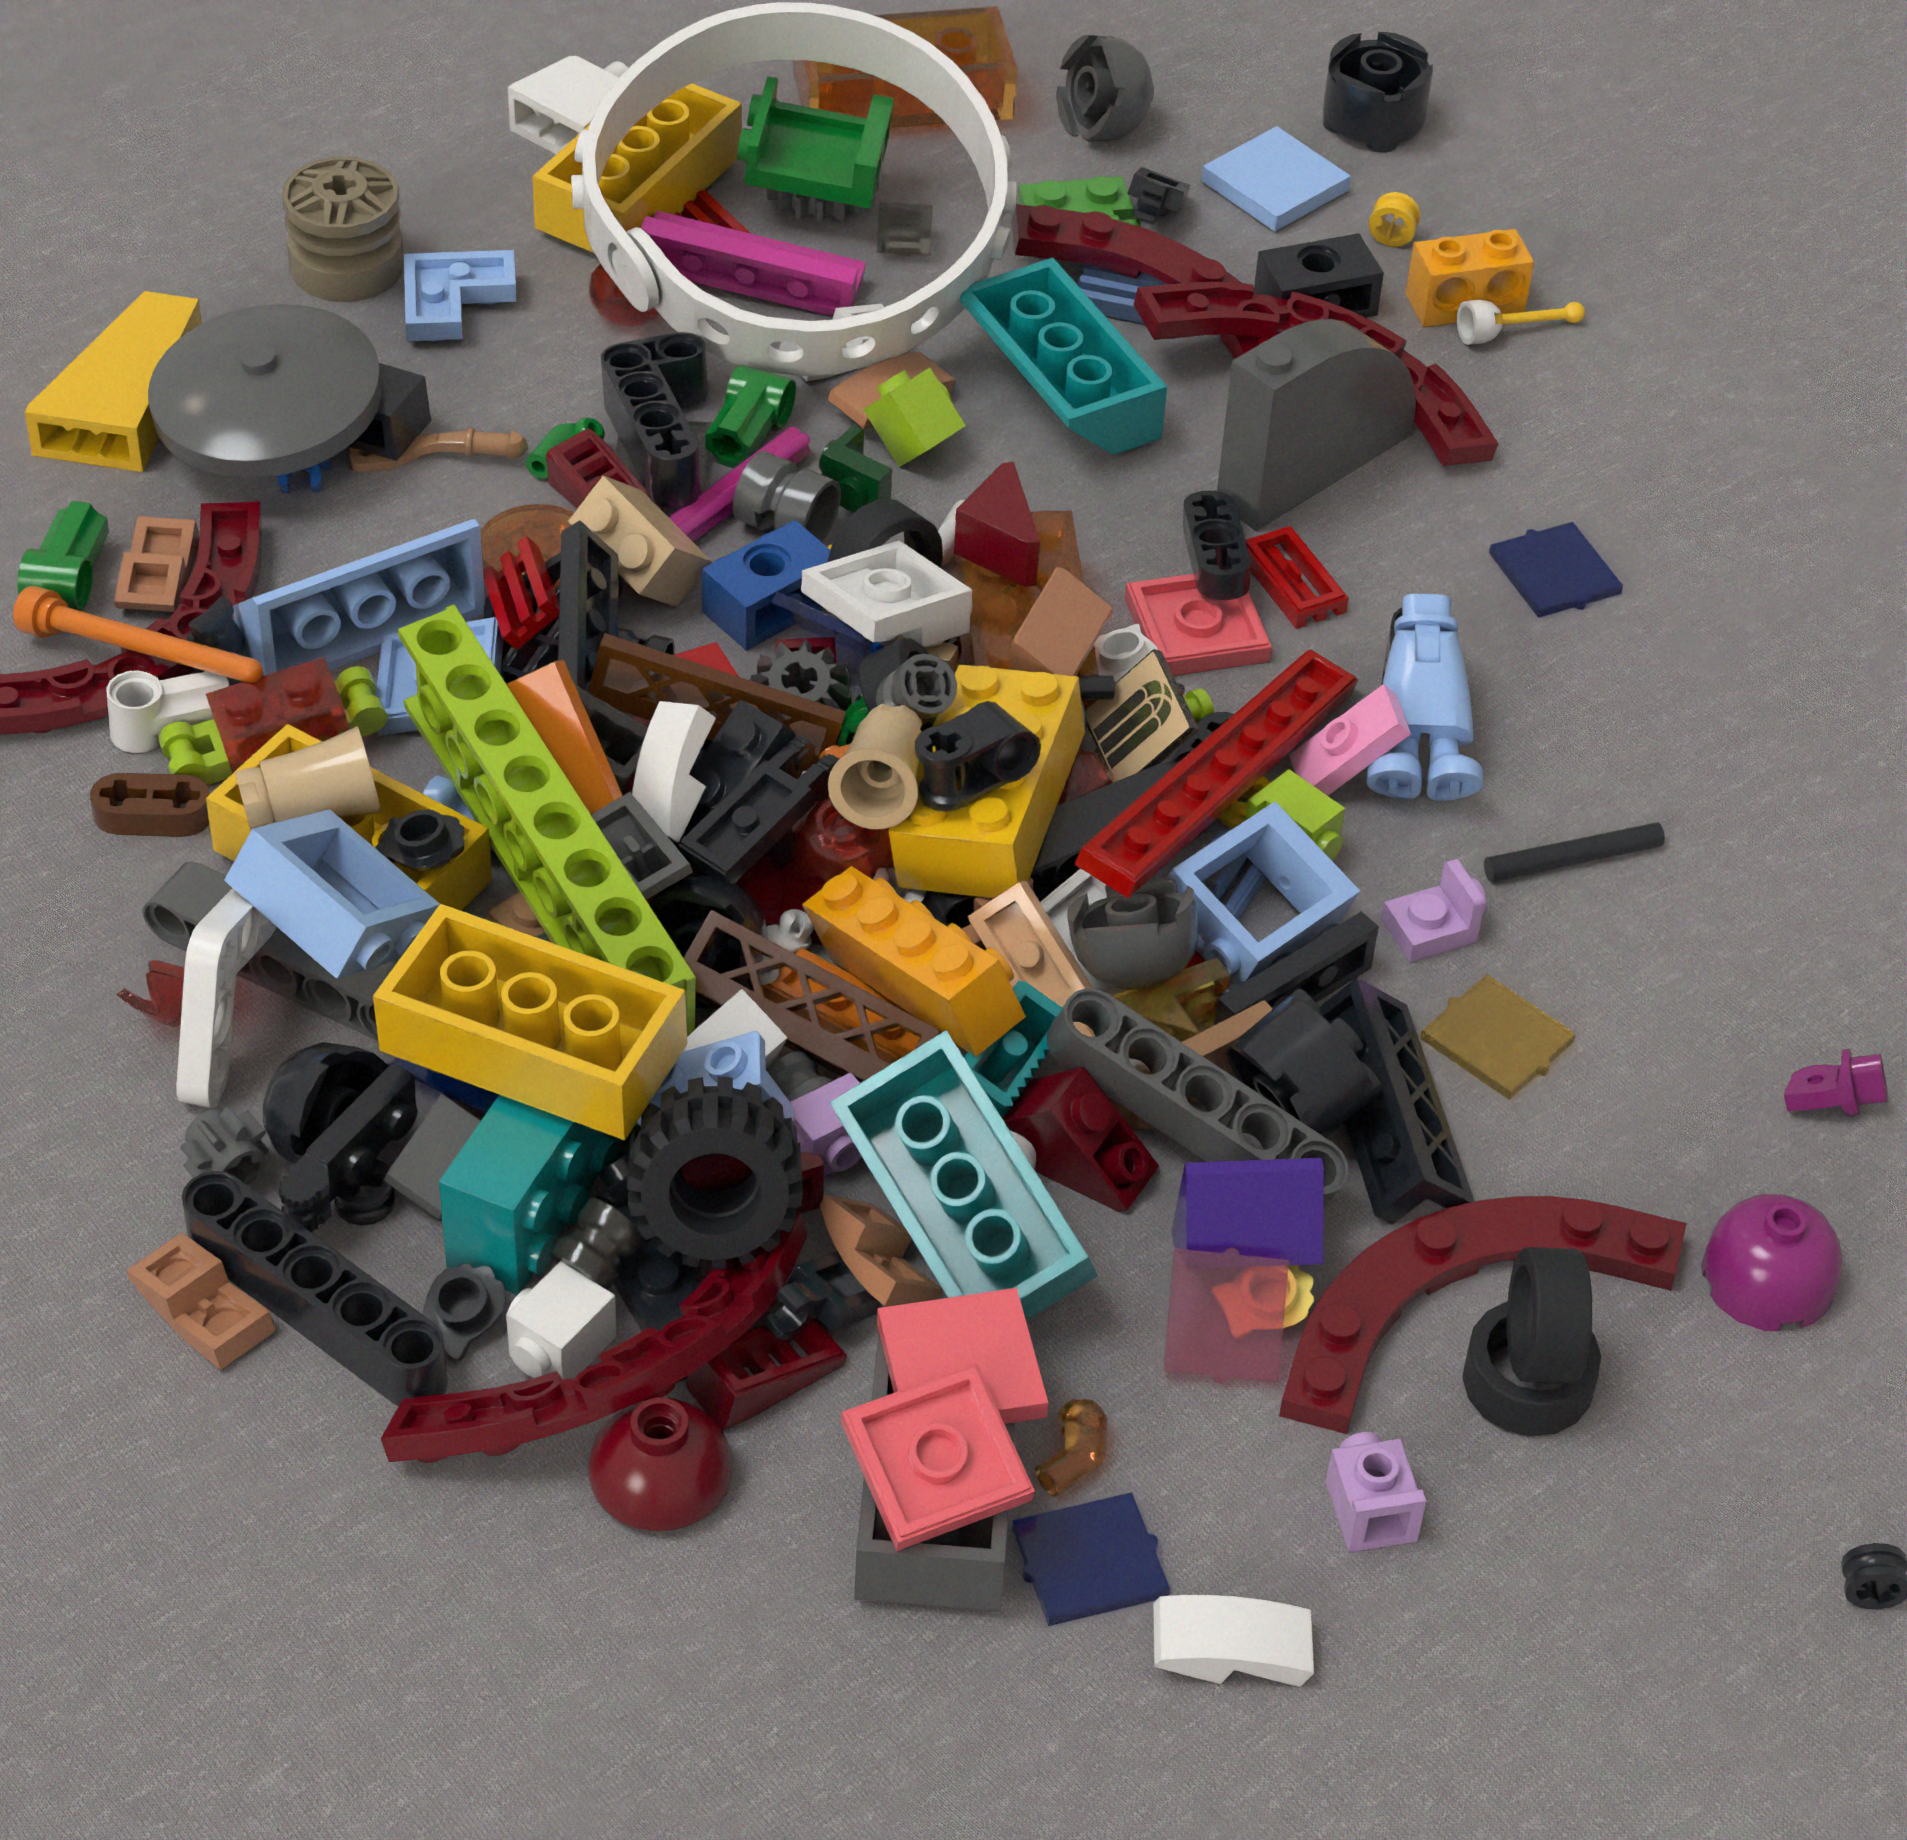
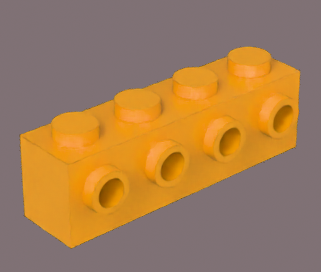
(915, 959)

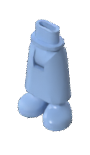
(1434, 694)

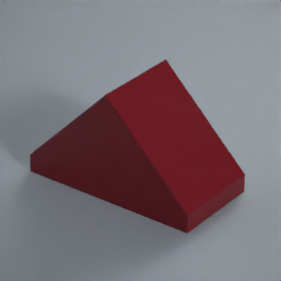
(998, 528)

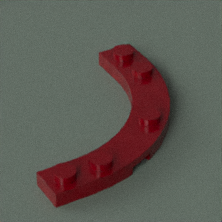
(1119, 247)
(1229, 308)
(77, 692)
(1446, 1249)
(631, 1372)

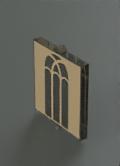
(1143, 719)

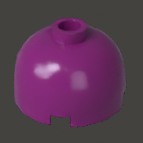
(1773, 1262)

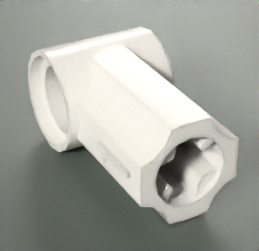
(144, 705)

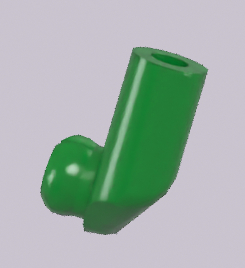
(536, 461)

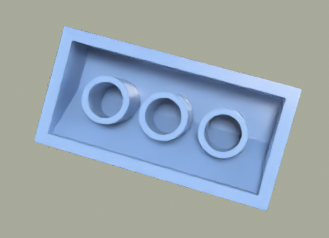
(354, 605)

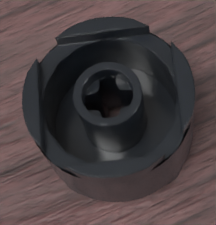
(1377, 90)
(1305, 1064)

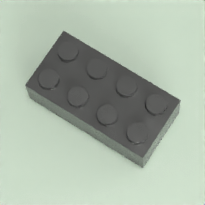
(945, 1571)

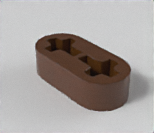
(150, 804)

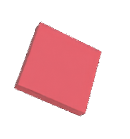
(1195, 629)
(958, 1331)
(937, 1456)

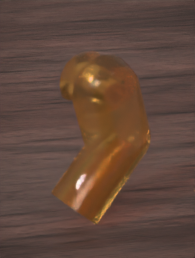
(1084, 1446)

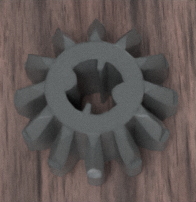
(806, 675)

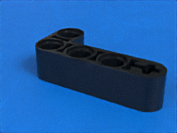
(644, 396)

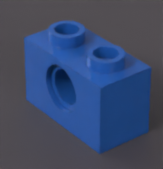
(743, 584)

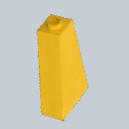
(100, 401)

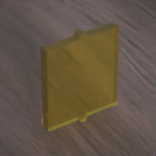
(1497, 1036)

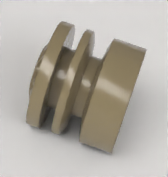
(343, 228)

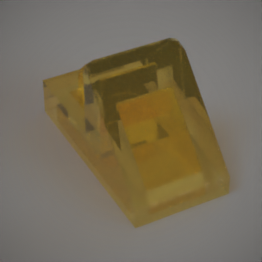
(1183, 1001)

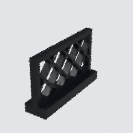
(587, 608)

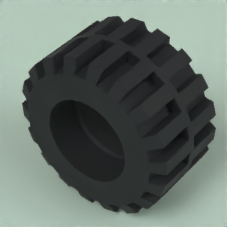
(724, 1221)

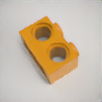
(1468, 268)

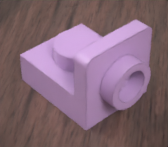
(1438, 916)

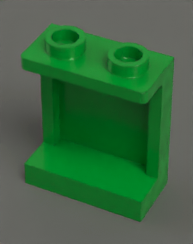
(815, 149)

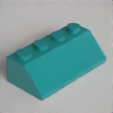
(1071, 355)

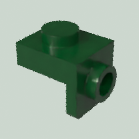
(859, 476)

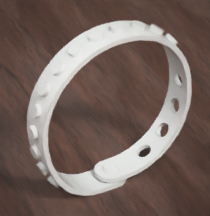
(809, 34)

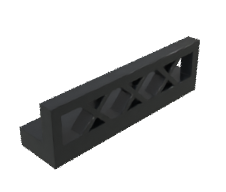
(1403, 1131)

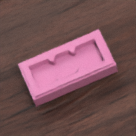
(1352, 741)

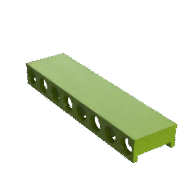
(531, 808)

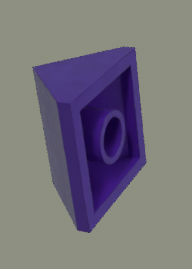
(1254, 1207)

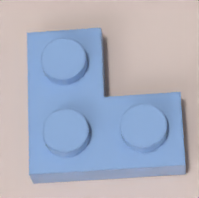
(444, 280)

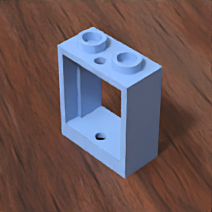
(1291, 865)
(331, 892)

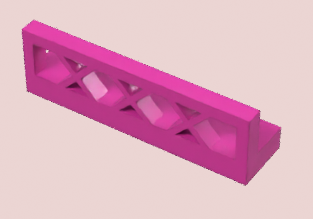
(756, 264)

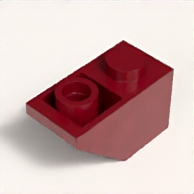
(1081, 1138)

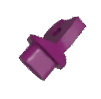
(1851, 1084)

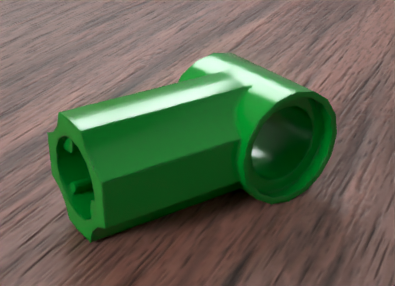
(751, 407)
(66, 555)

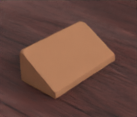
(1060, 627)

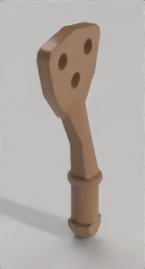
(466, 441)

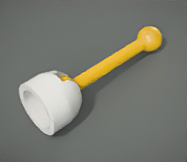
(1482, 320)

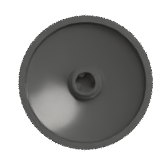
(265, 390)

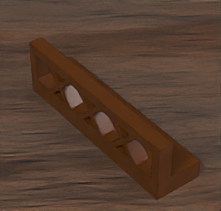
(639, 677)
(824, 1047)

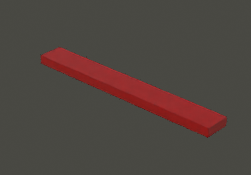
(1215, 774)

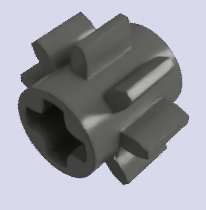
(225, 1144)

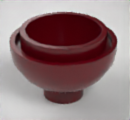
(660, 1480)

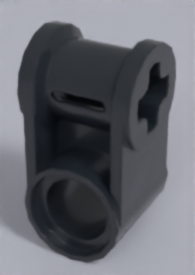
(978, 752)

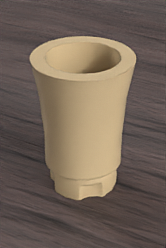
(879, 771)
(310, 781)

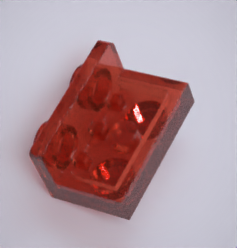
(255, 712)

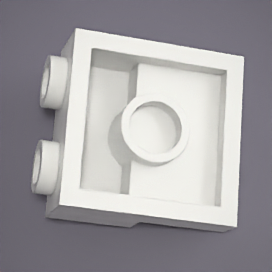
(892, 594)

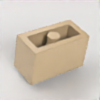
(649, 545)

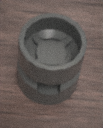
(775, 495)

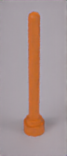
(46, 614)

